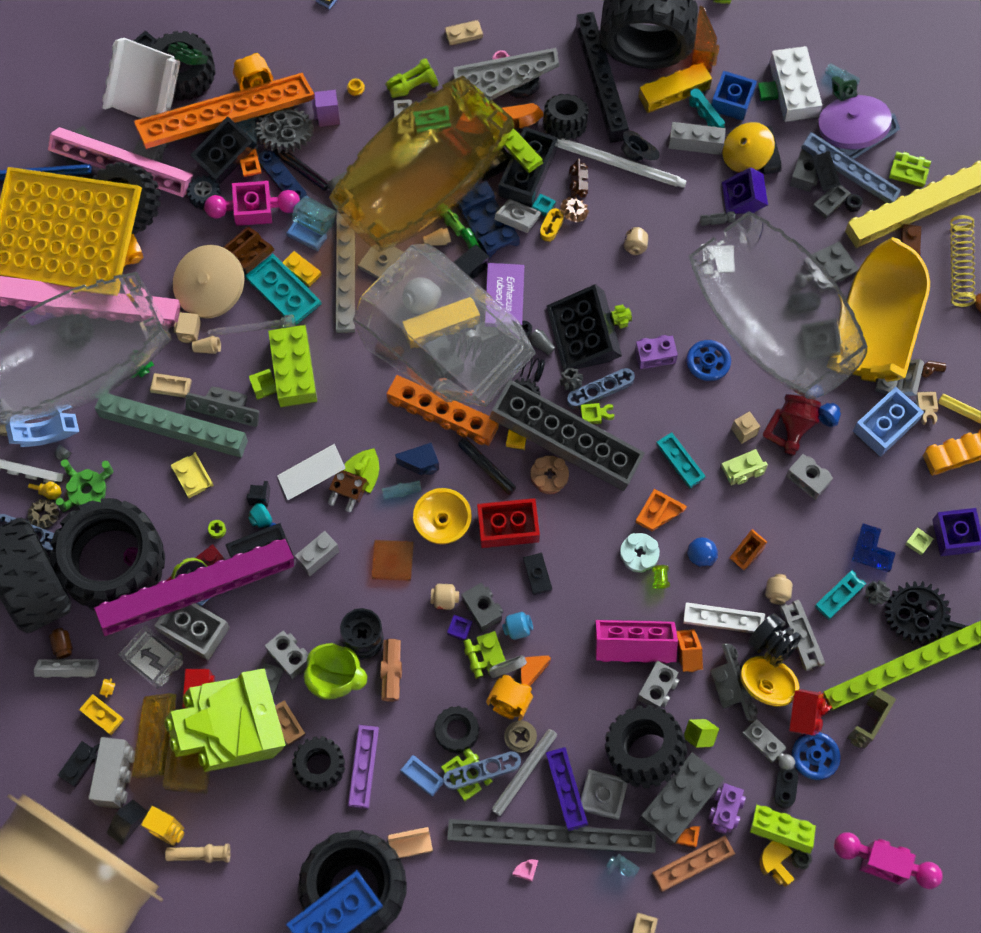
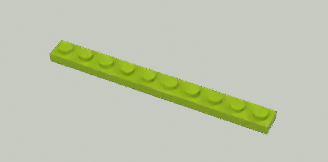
(904, 666)

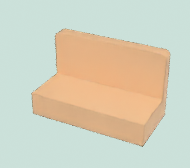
(411, 842)

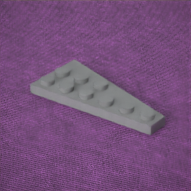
(508, 73)

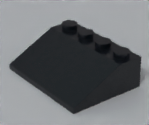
(584, 329)

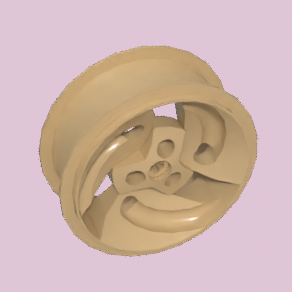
(68, 873)

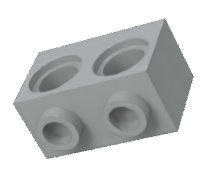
(284, 657)
(654, 684)

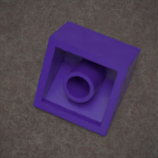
(745, 192)

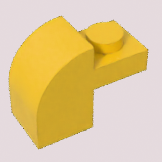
(771, 861)

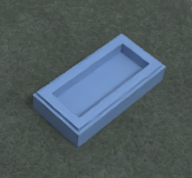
(306, 236)
(422, 776)

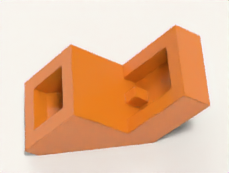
(250, 164)

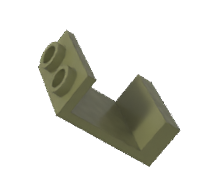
(880, 702)

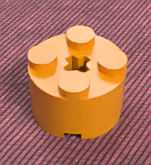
(251, 71)
(510, 698)

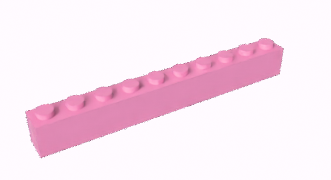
(30, 293)

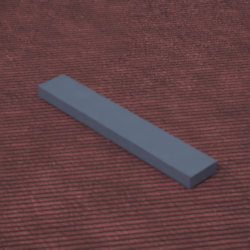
(852, 169)

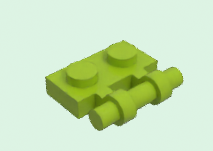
(908, 172)
(491, 652)
(468, 791)

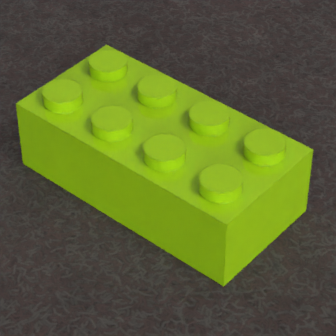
(292, 366)

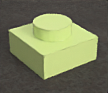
(919, 541)

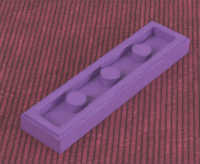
(363, 767)

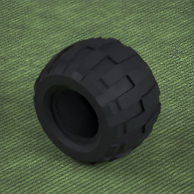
(356, 849)

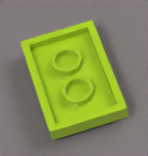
(783, 828)

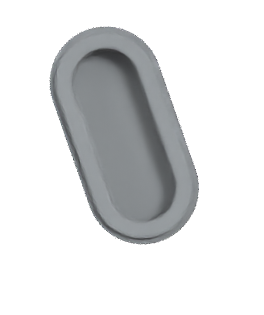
(507, 666)

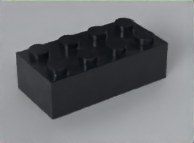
(516, 181)

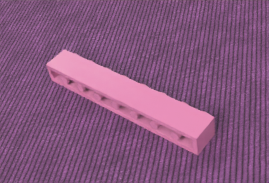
(101, 154)

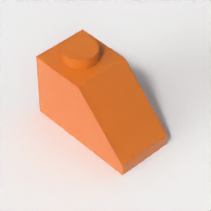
(689, 650)

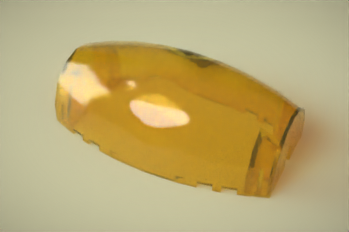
(422, 164)

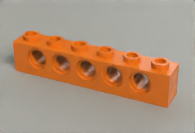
(454, 409)

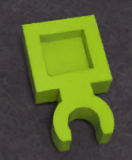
(594, 414)

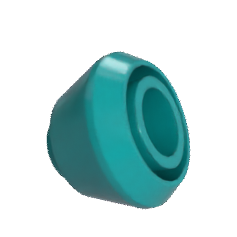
(260, 516)

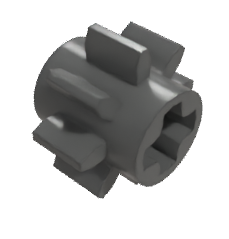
(571, 379)
(877, 592)

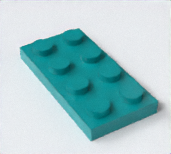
(283, 289)

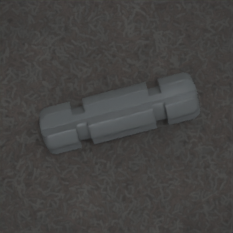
(717, 218)

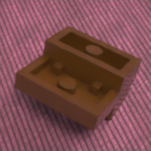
(249, 248)

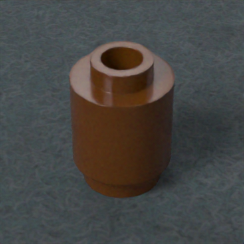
(60, 643)

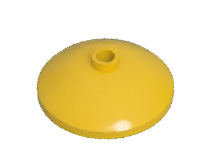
(754, 152)
(442, 504)
(768, 683)

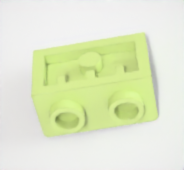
(743, 467)

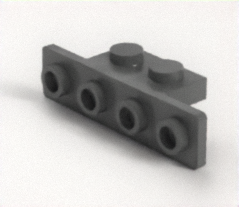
(224, 405)
(730, 686)

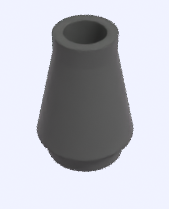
(541, 341)

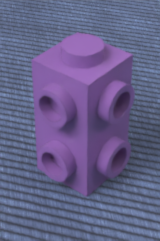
(724, 815)

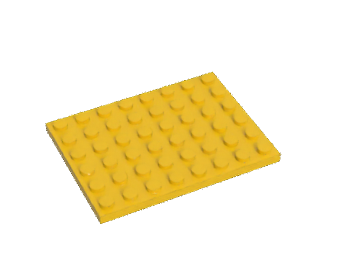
(64, 227)

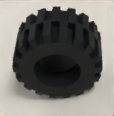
(565, 116)
(308, 750)

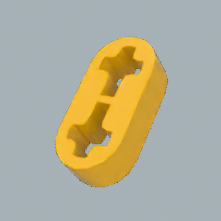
(555, 226)

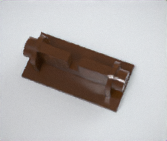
(578, 172)

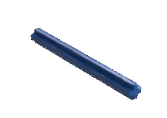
(70, 170)

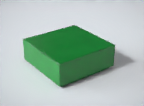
(768, 91)

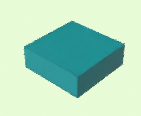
(544, 204)

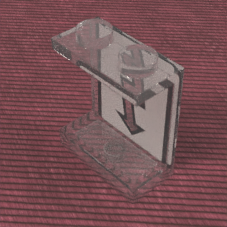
(151, 657)

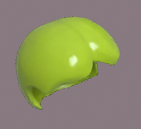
(333, 671)

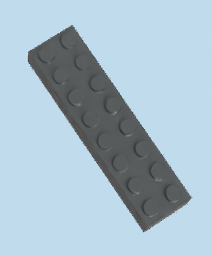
(566, 435)

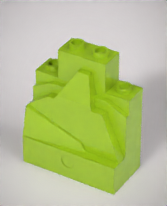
(227, 722)

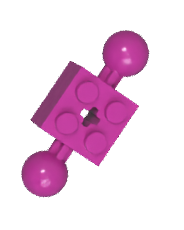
(251, 203)
(887, 861)

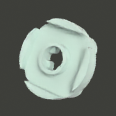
(636, 542)

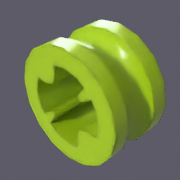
(212, 525)

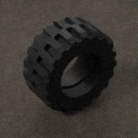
(198, 76)
(138, 176)
(635, 725)

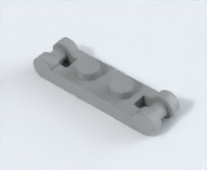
(808, 642)

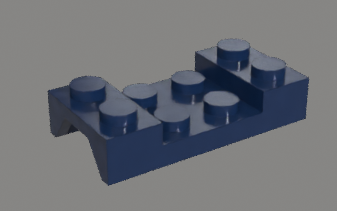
(479, 213)

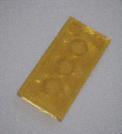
(152, 736)

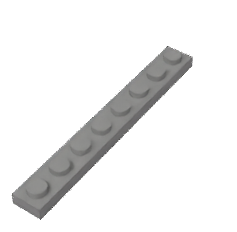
(345, 277)

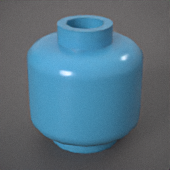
(518, 625)

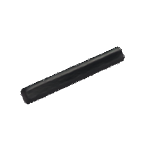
(303, 169)
(487, 465)

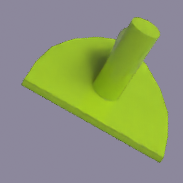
(365, 465)

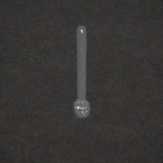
(285, 322)

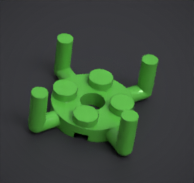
(79, 481)

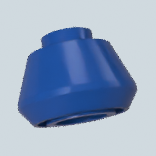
(829, 414)

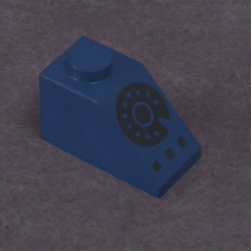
(419, 459)

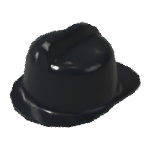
(637, 148)

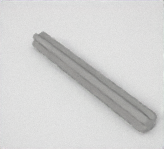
(524, 772)

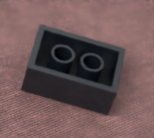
(223, 150)

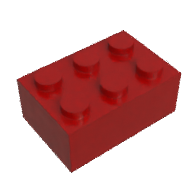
(508, 523)

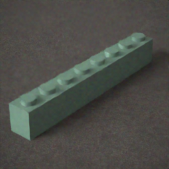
(171, 424)

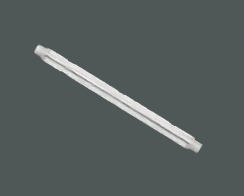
(621, 163)

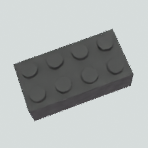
(681, 799)

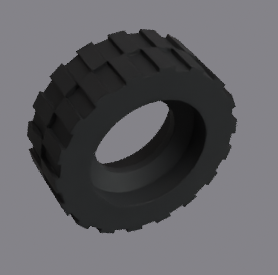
(445, 718)

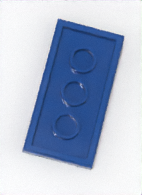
(338, 909)

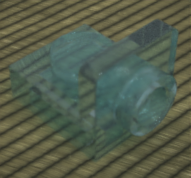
(626, 867)

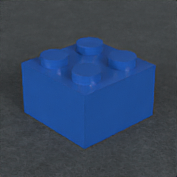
(733, 95)

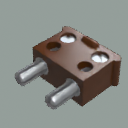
(348, 485)

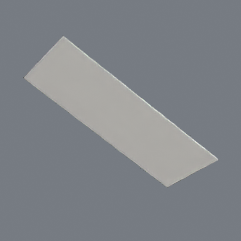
(311, 472)

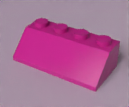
(635, 641)

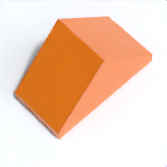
(748, 550)
(533, 668)

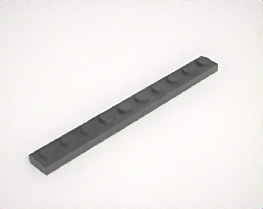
(551, 836)

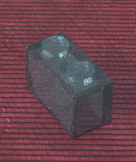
(314, 215)

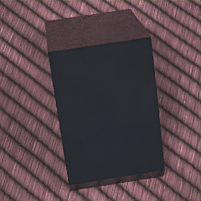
(126, 821)

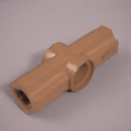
(391, 670)

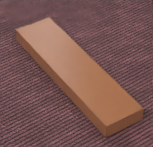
(693, 863)

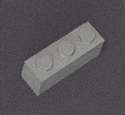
(697, 138)

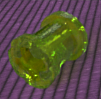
(663, 582)

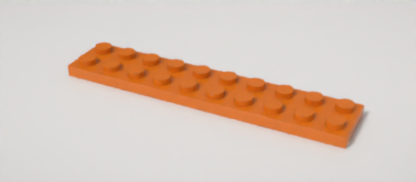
(211, 112)

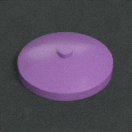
(855, 122)

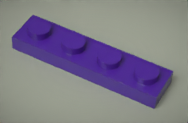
(566, 789)

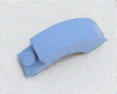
(44, 432)

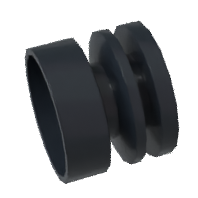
(365, 624)
(778, 643)

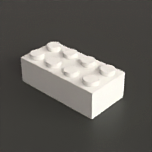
(795, 84)

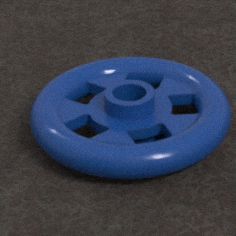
(712, 346)
(803, 766)

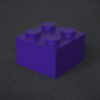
(957, 531)

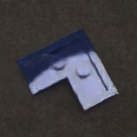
(868, 553)

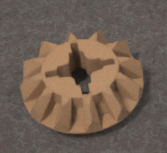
(569, 212)

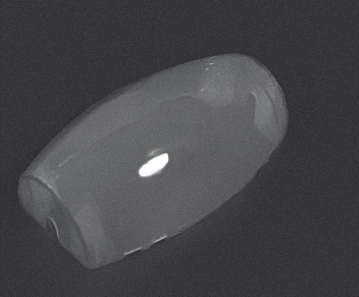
(780, 306)
(77, 347)

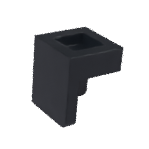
(259, 494)

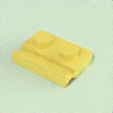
(192, 475)

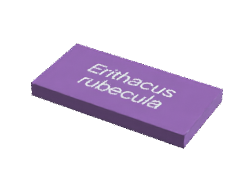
(506, 286)

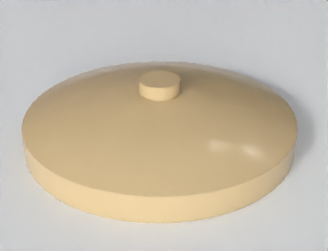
(208, 281)

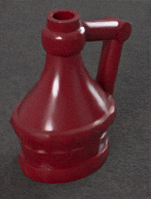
(798, 417)

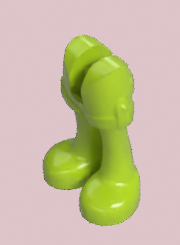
(400, 86)

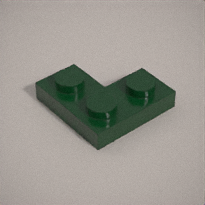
(186, 55)

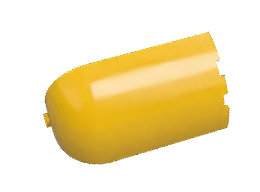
(889, 308)

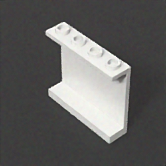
(140, 79)

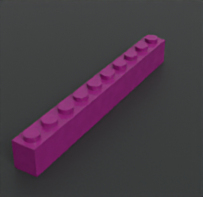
(194, 587)

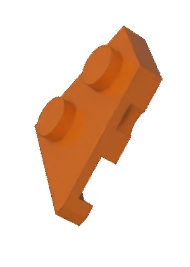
(659, 510)

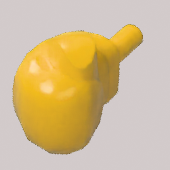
(49, 490)

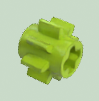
(621, 316)

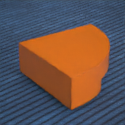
(689, 837)

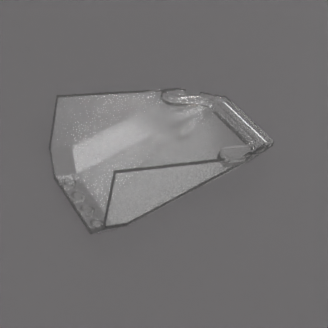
(441, 328)

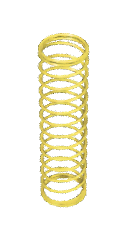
(963, 294)

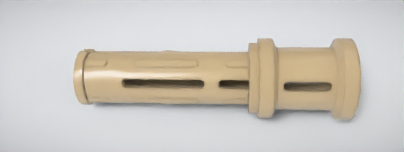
(208, 853)

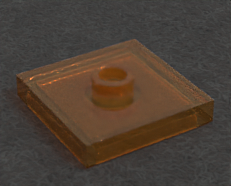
(392, 560)

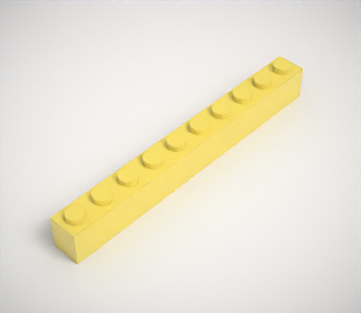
(915, 206)

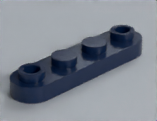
(279, 173)

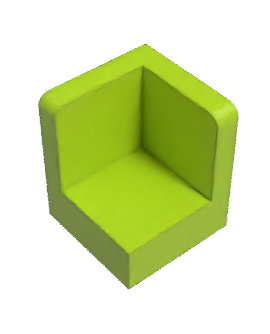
(263, 384)
(701, 733)

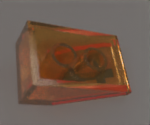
(705, 42)

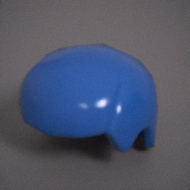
(702, 552)

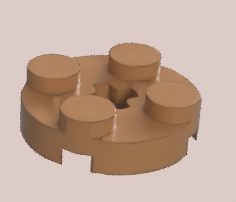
(546, 464)

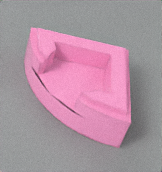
(526, 870)

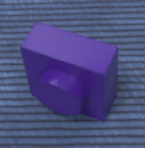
(459, 627)

